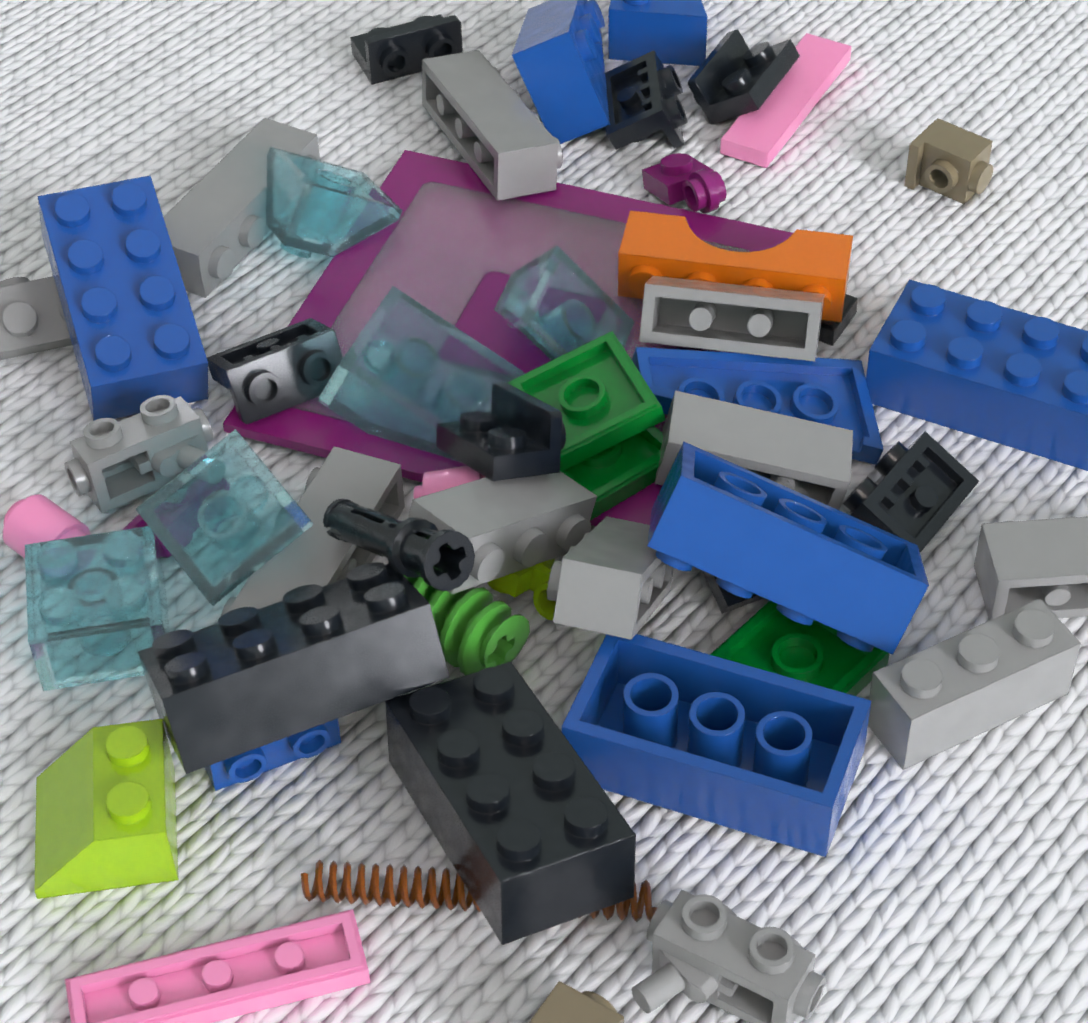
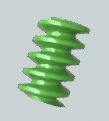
(473, 627)

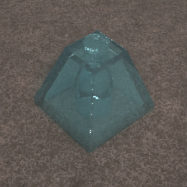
(322, 205)
(559, 306)
(224, 517)

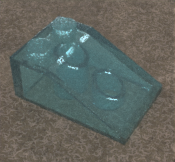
(413, 373)

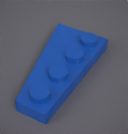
(815, 391)

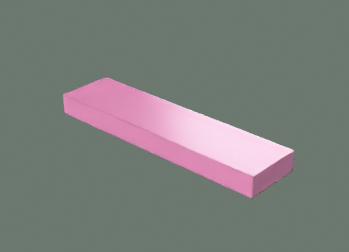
(764, 132)
(226, 976)

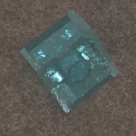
(94, 606)

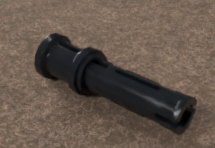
(410, 545)

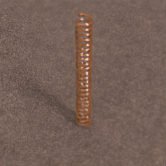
(430, 892)

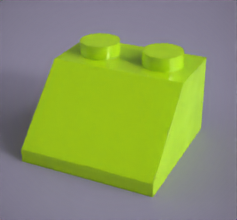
(107, 812)

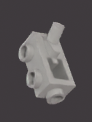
(138, 454)
(728, 963)

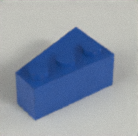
(668, 27)
(564, 66)

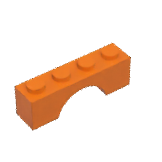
(669, 248)

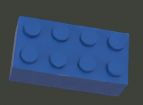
(122, 296)
(984, 372)
(787, 550)
(719, 740)

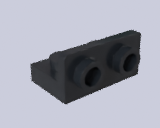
(400, 48)
(740, 78)
(644, 101)
(277, 369)
(509, 443)
(915, 491)

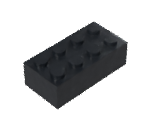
(292, 664)
(510, 802)

